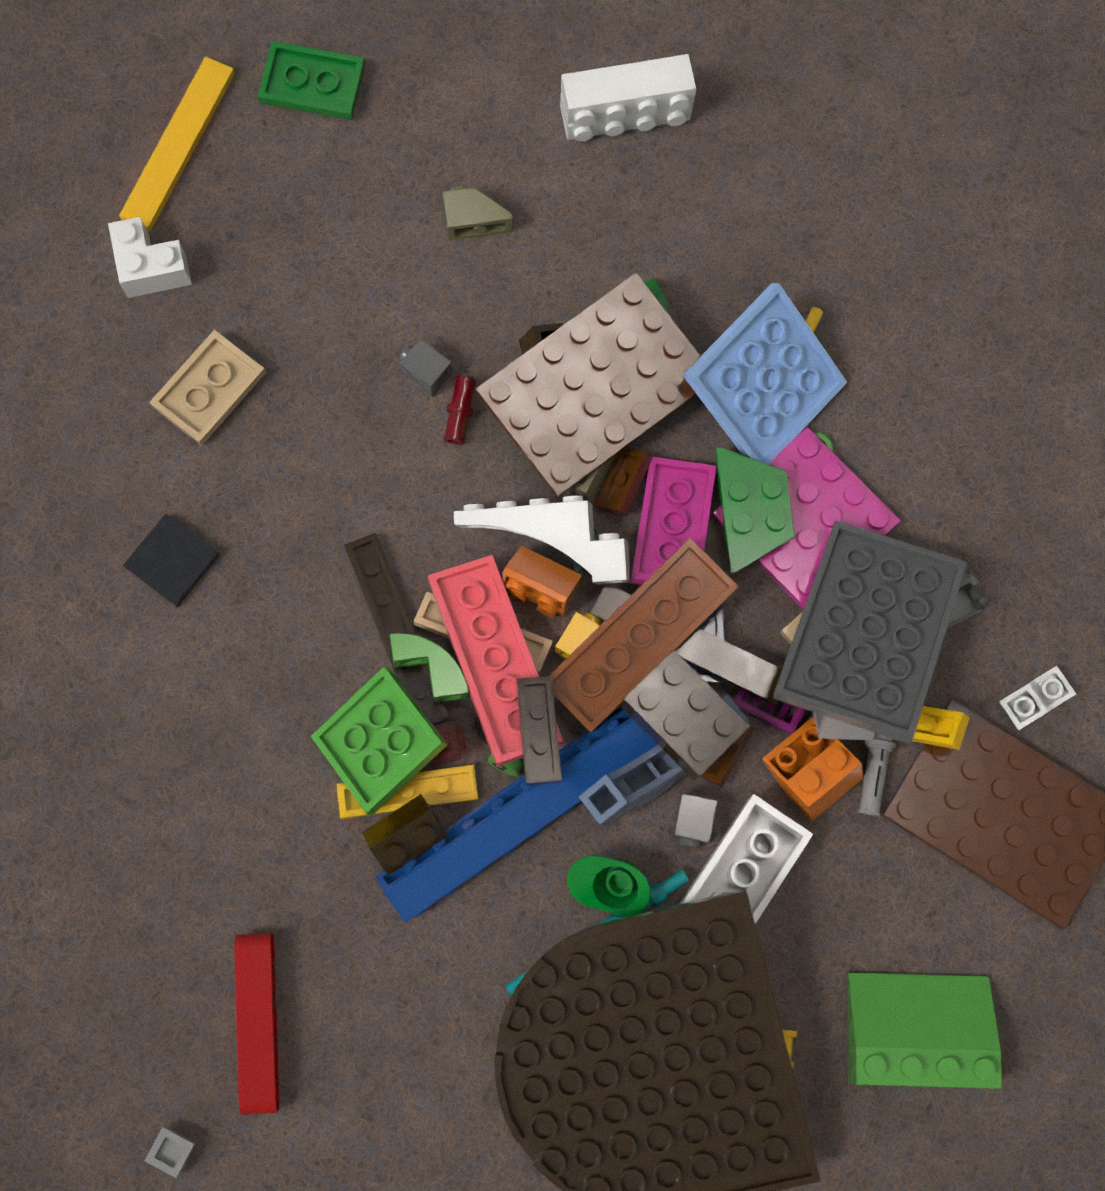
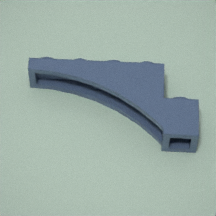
(636, 782)

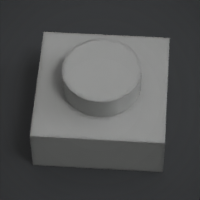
(170, 1151)

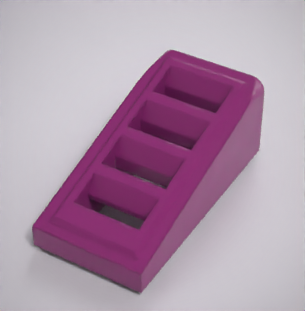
(765, 716)

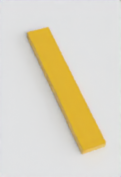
(178, 142)

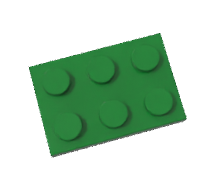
(311, 80)

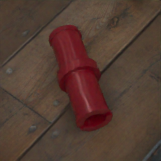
(459, 410)

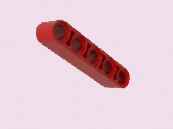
(256, 1024)

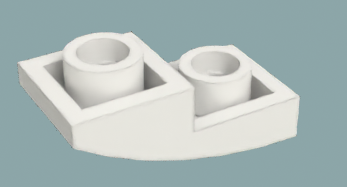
(1037, 697)

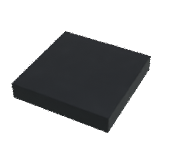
(171, 560)

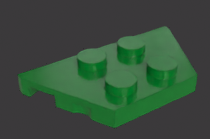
(753, 508)

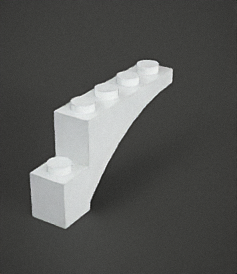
(561, 525)

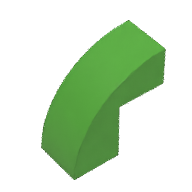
(444, 673)

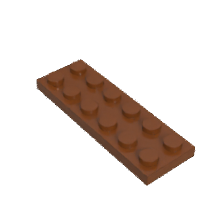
(640, 634)

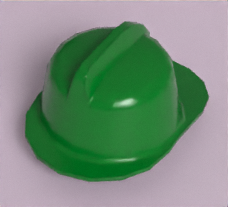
(609, 885)

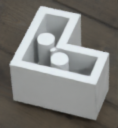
(144, 266)

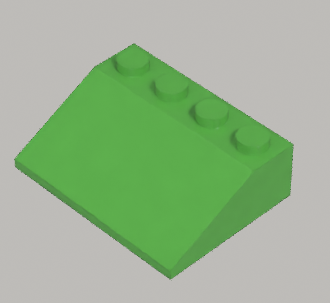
(922, 1031)

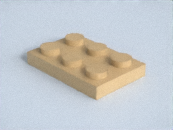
(207, 387)

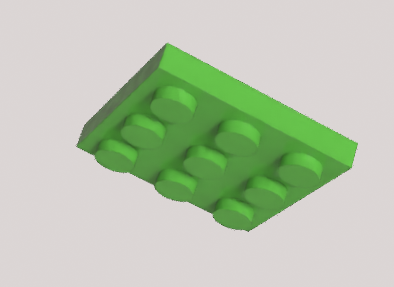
(378, 740)

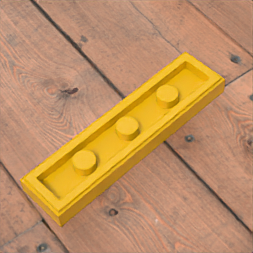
(436, 786)

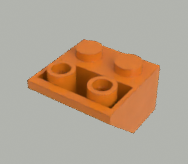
(541, 582)
(813, 769)

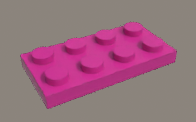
(672, 512)

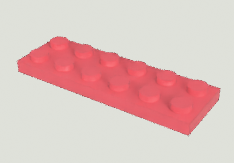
(487, 649)

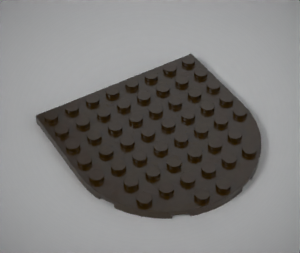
(655, 1058)

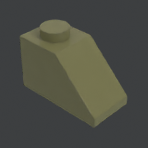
(473, 214)

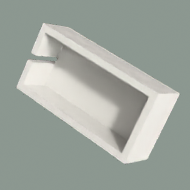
(627, 97)

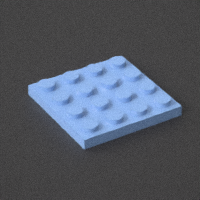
(765, 376)

